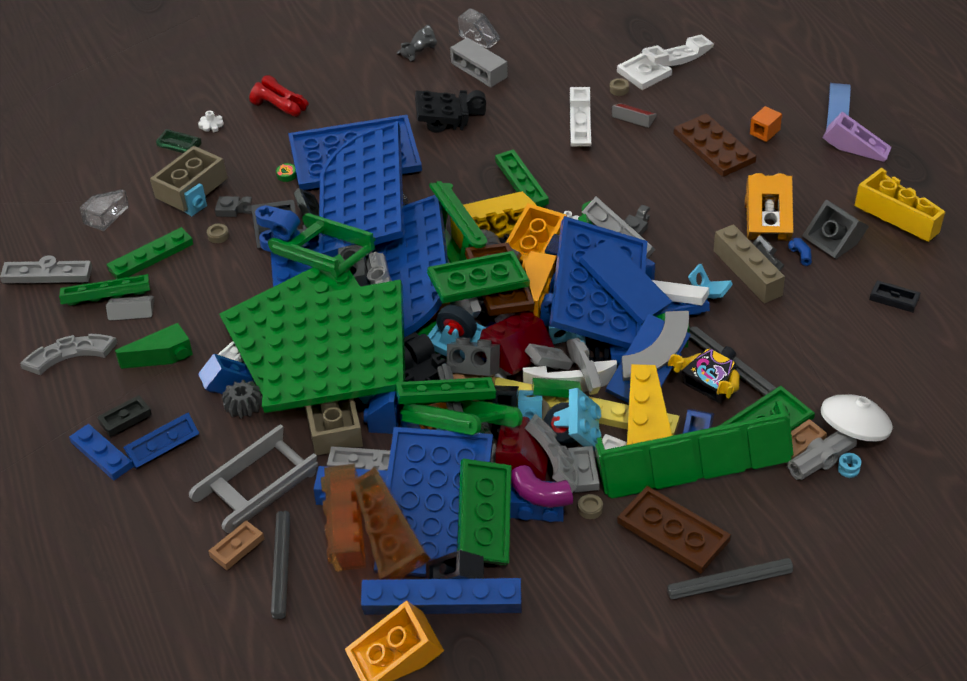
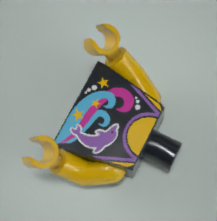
(709, 372)

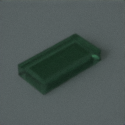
(177, 141)

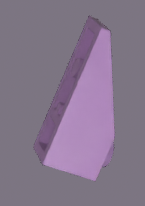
(853, 138)

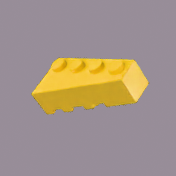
(899, 206)
(494, 214)
(646, 406)

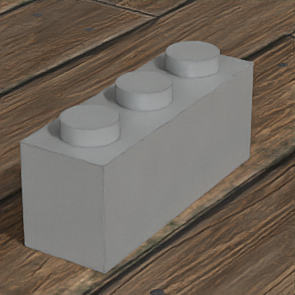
(479, 62)

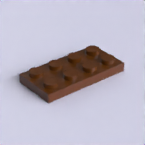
(714, 145)
(507, 301)
(674, 529)

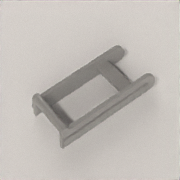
(245, 509)

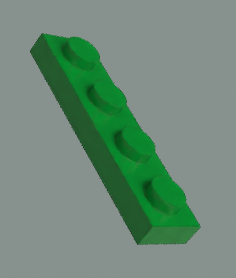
(520, 177)
(150, 254)
(98, 290)
(445, 390)

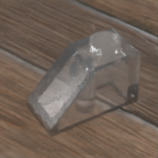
(477, 28)
(104, 209)

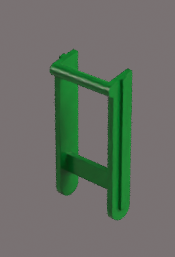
(451, 205)
(316, 225)
(462, 422)

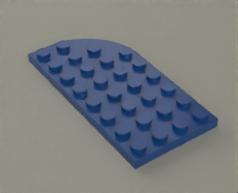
(364, 187)
(411, 256)

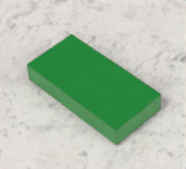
(553, 387)

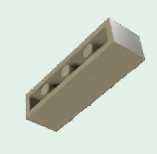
(749, 263)

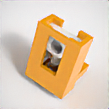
(769, 193)

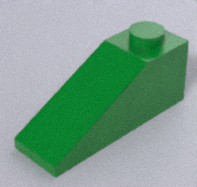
(156, 349)

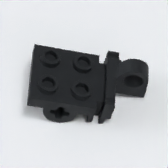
(445, 108)
(421, 359)

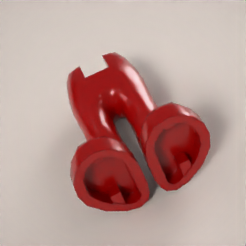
(270, 89)

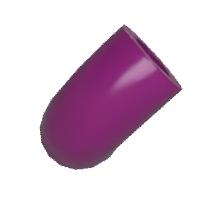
(540, 492)

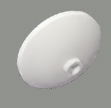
(857, 417)

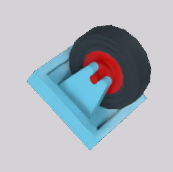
(451, 324)
(575, 420)

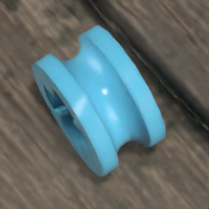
(849, 458)

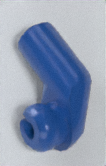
(803, 248)

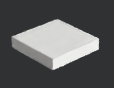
(643, 71)

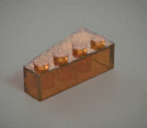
(344, 518)
(390, 533)

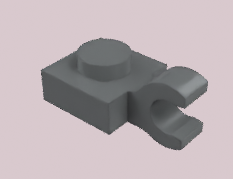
(231, 206)
(639, 222)
(768, 250)

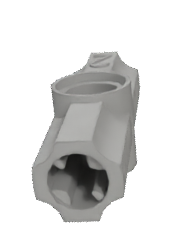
(377, 268)
(820, 454)

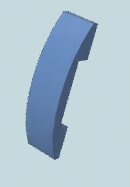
(838, 101)

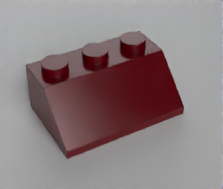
(514, 336)
(520, 448)

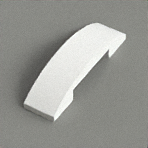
(694, 48)
(580, 116)
(604, 368)

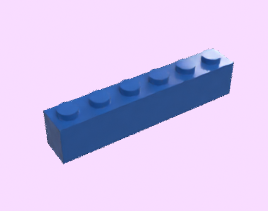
(443, 595)

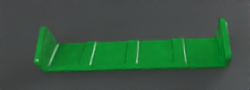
(696, 454)

